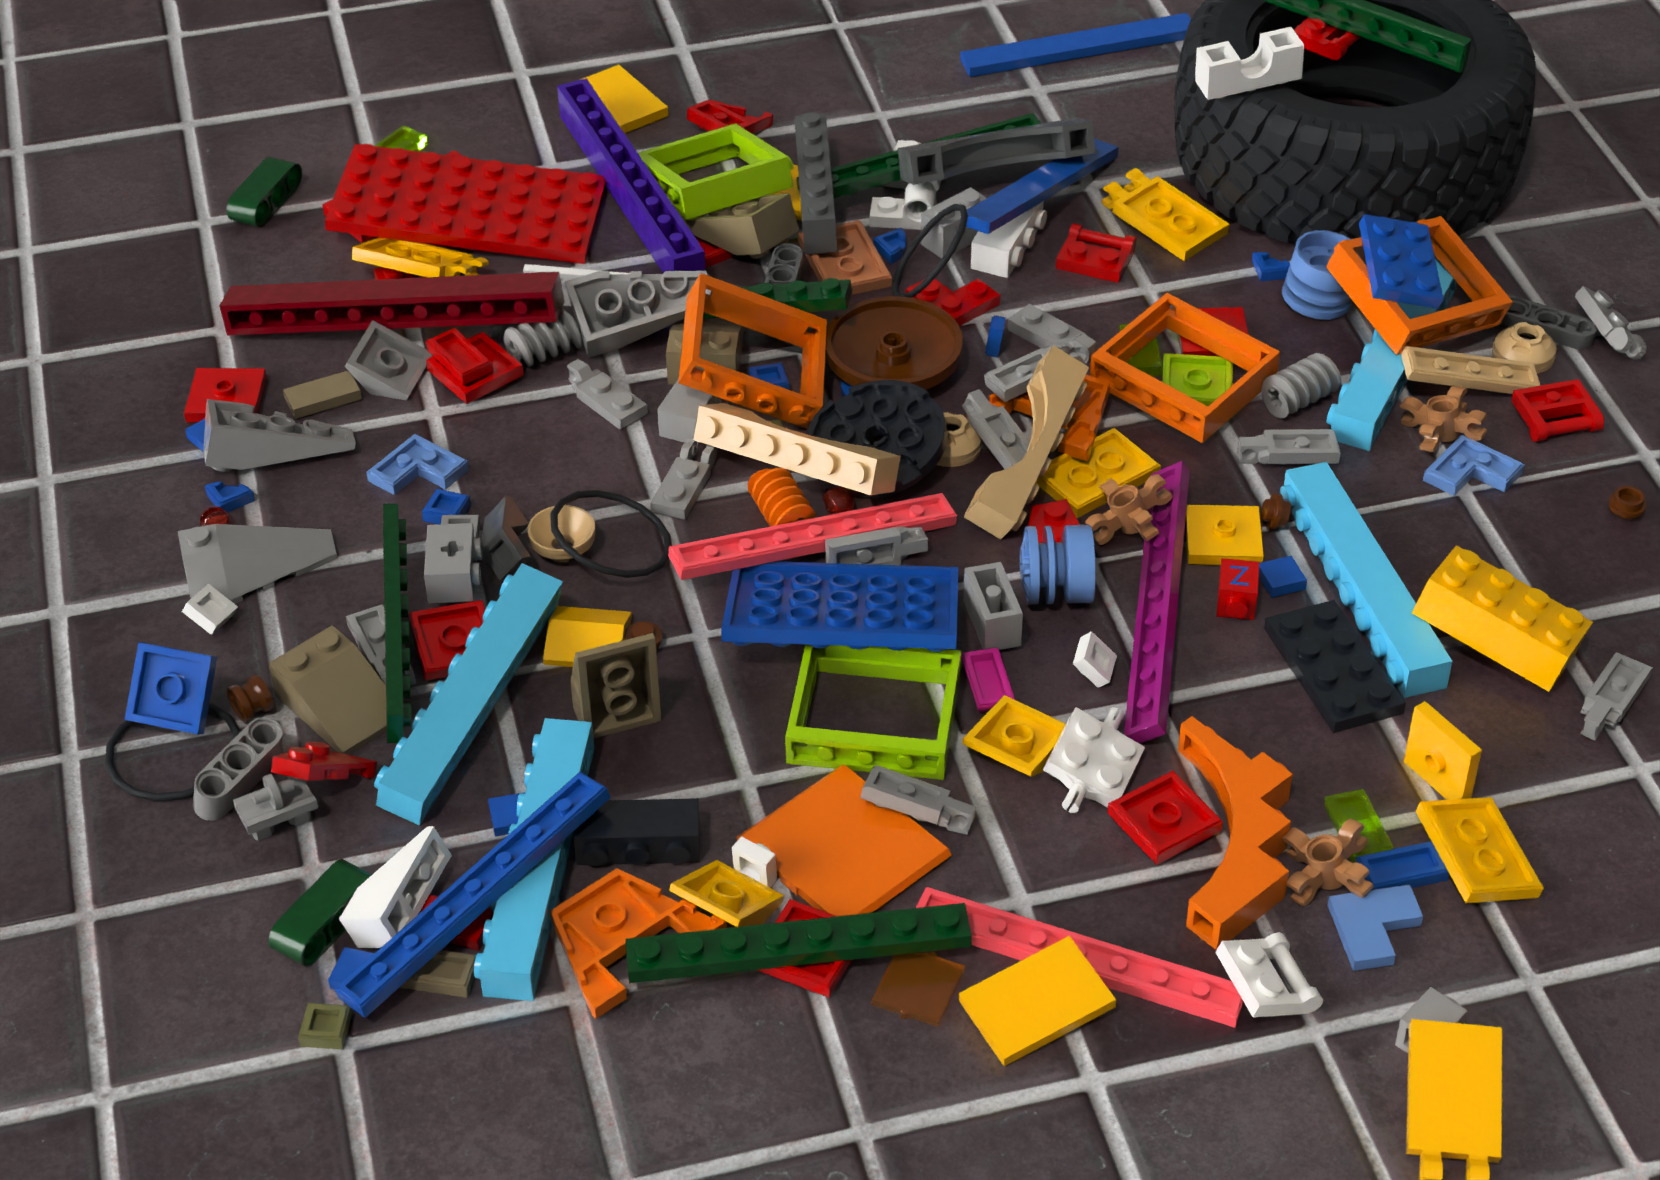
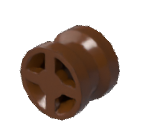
(250, 698)

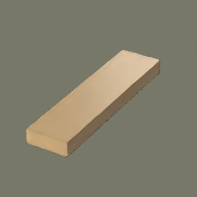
(1468, 370)

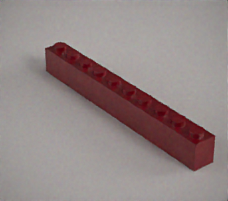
(393, 303)

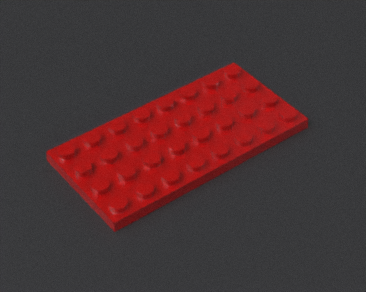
(467, 203)

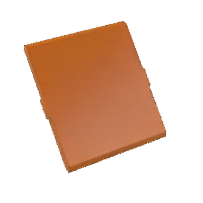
(845, 849)

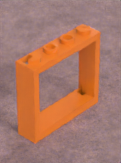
(1485, 311)
(767, 318)
(1165, 401)

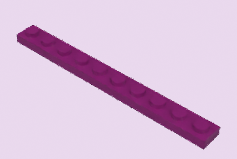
(1157, 612)

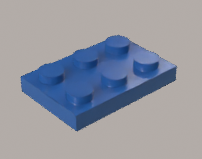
(1400, 261)

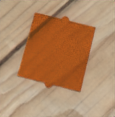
(918, 986)

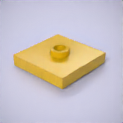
(1223, 533)
(1441, 754)

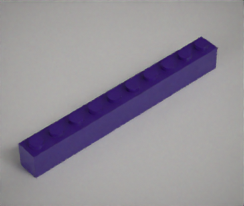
(629, 179)

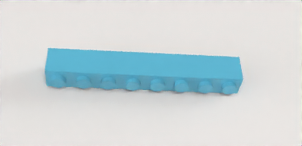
(1377, 381)
(1366, 581)
(468, 694)
(521, 917)

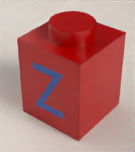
(1237, 589)

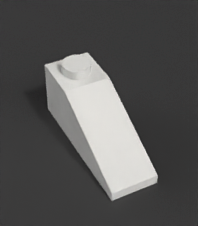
(395, 891)

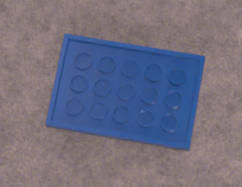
(843, 606)

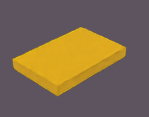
(627, 98)
(1080, 480)
(1479, 850)
(1037, 1000)

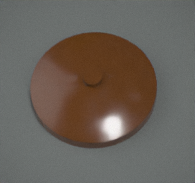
(894, 341)

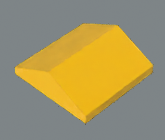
(581, 629)
(1016, 736)
(728, 894)

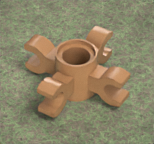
(1443, 418)
(1129, 509)
(1327, 862)

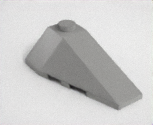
(627, 307)
(248, 440)
(250, 557)

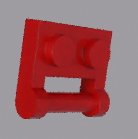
(1324, 38)
(1095, 260)
(1556, 401)

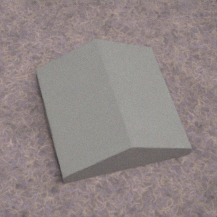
(387, 363)

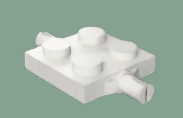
(1093, 758)

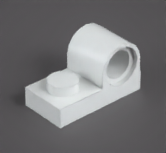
(905, 212)

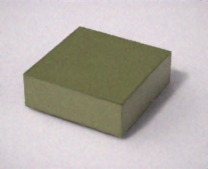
(325, 1026)

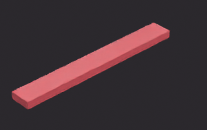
(805, 536)
(1116, 966)

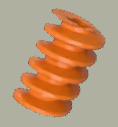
(779, 497)

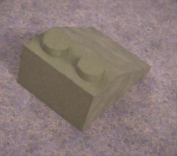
(748, 226)
(719, 344)
(617, 685)
(332, 690)

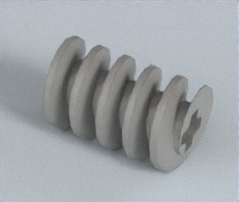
(537, 337)
(1300, 385)

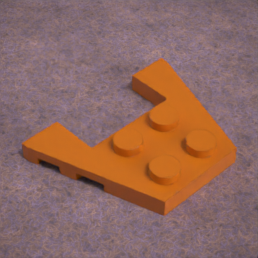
(1084, 423)
(606, 913)

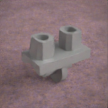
(275, 804)

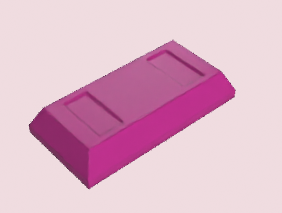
(986, 677)

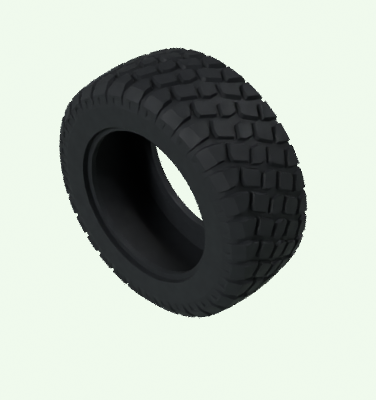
(1321, 165)

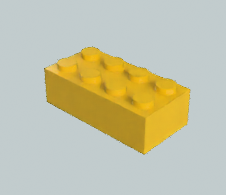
(1502, 617)

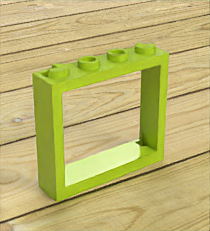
(765, 174)
(863, 750)

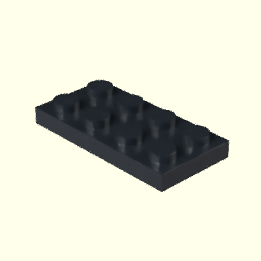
(1334, 666)

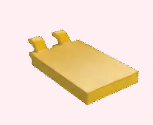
(1165, 214)
(417, 258)
(1454, 1096)

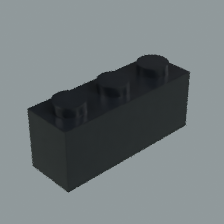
(640, 833)

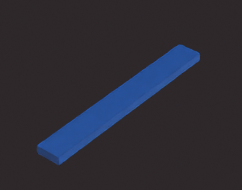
(1075, 45)
(1036, 188)
(471, 894)

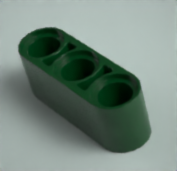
(264, 191)
(313, 919)

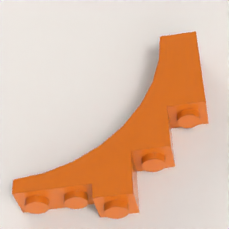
(1249, 875)

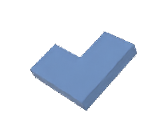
(415, 459)
(1470, 460)
(1365, 920)

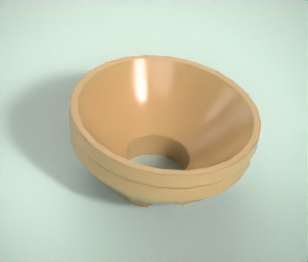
(1512, 346)
(962, 444)
(575, 526)

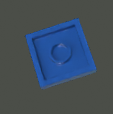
(171, 688)

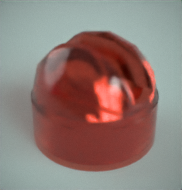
(838, 500)
(214, 515)

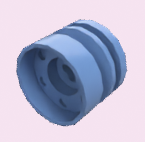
(1309, 284)
(1058, 564)

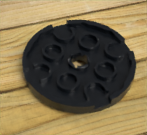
(892, 408)

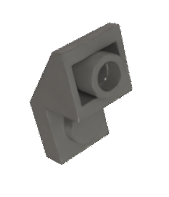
(500, 538)

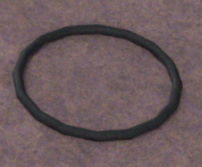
(962, 226)
(596, 566)
(146, 794)

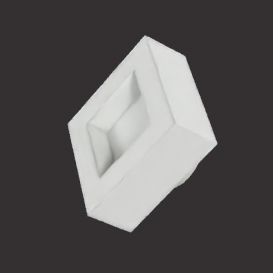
(210, 609)
(1094, 659)
(755, 861)

